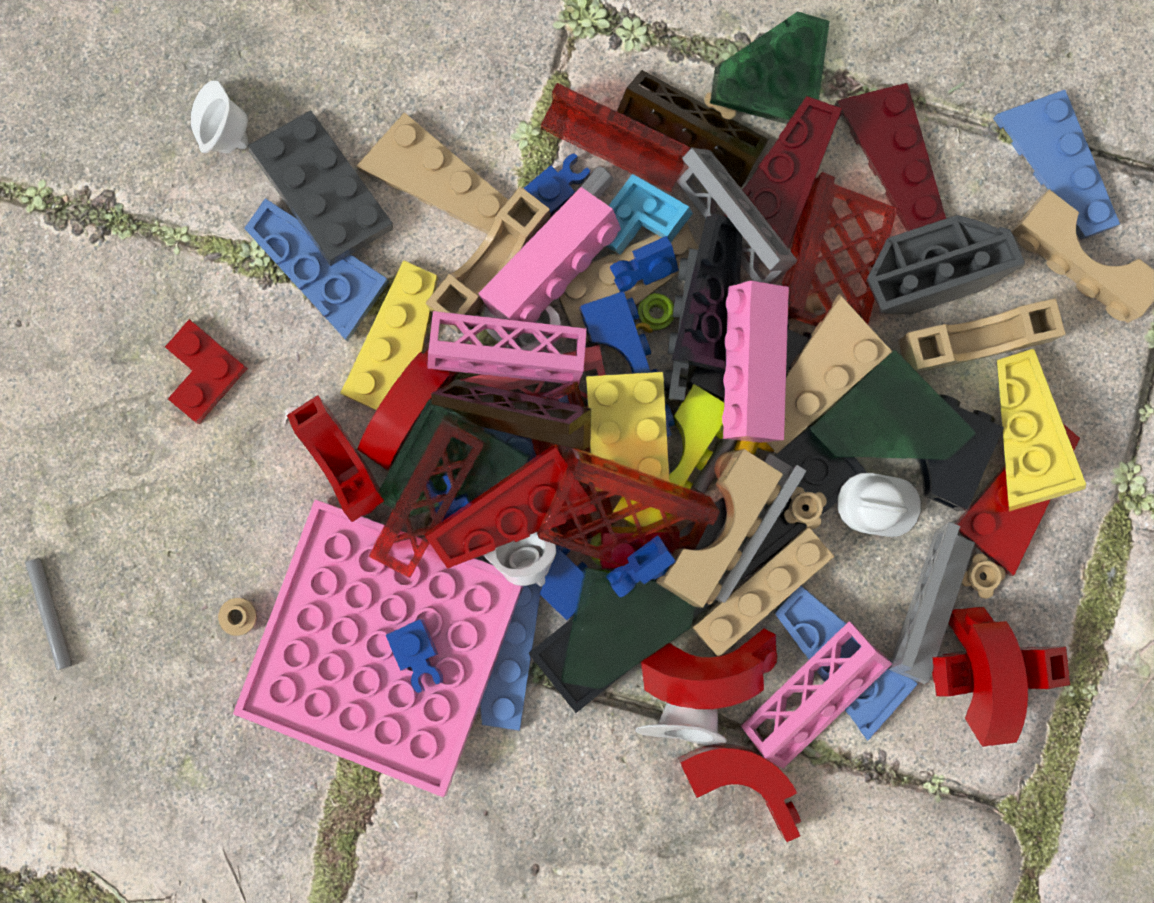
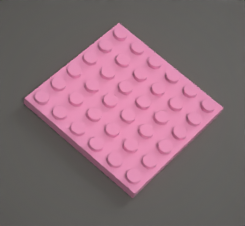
(330, 669)

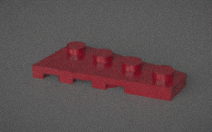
(894, 145)
(791, 166)

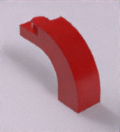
(401, 410)
(336, 457)
(1044, 670)
(998, 673)
(710, 681)
(734, 764)

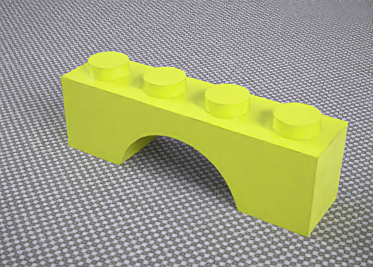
(698, 423)

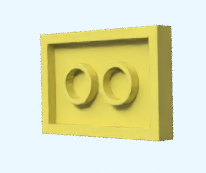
(629, 421)

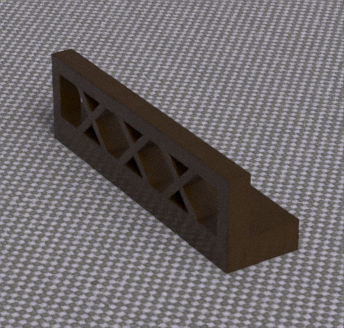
(692, 125)
(518, 413)

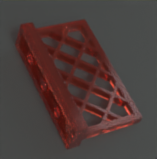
(810, 241)
(631, 485)

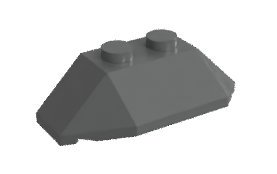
(941, 264)

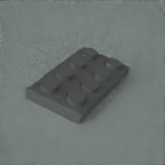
(320, 187)

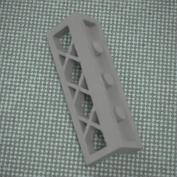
(741, 212)
(769, 514)
(932, 604)

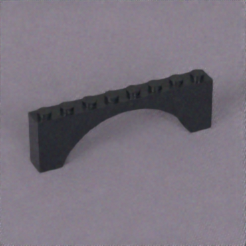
(944, 481)

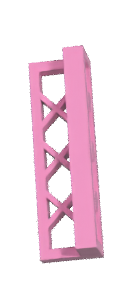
(505, 361)
(822, 706)

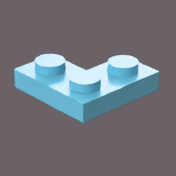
(646, 206)

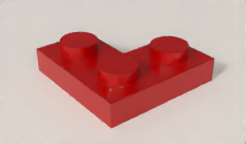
(211, 375)

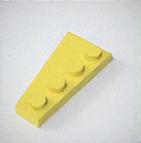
(393, 338)
(1034, 438)

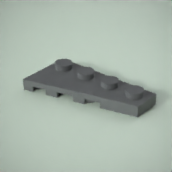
(676, 379)

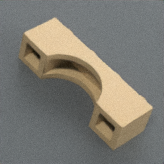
(511, 230)
(1051, 233)
(983, 338)
(746, 488)
(762, 592)

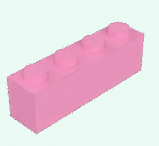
(551, 259)
(755, 362)

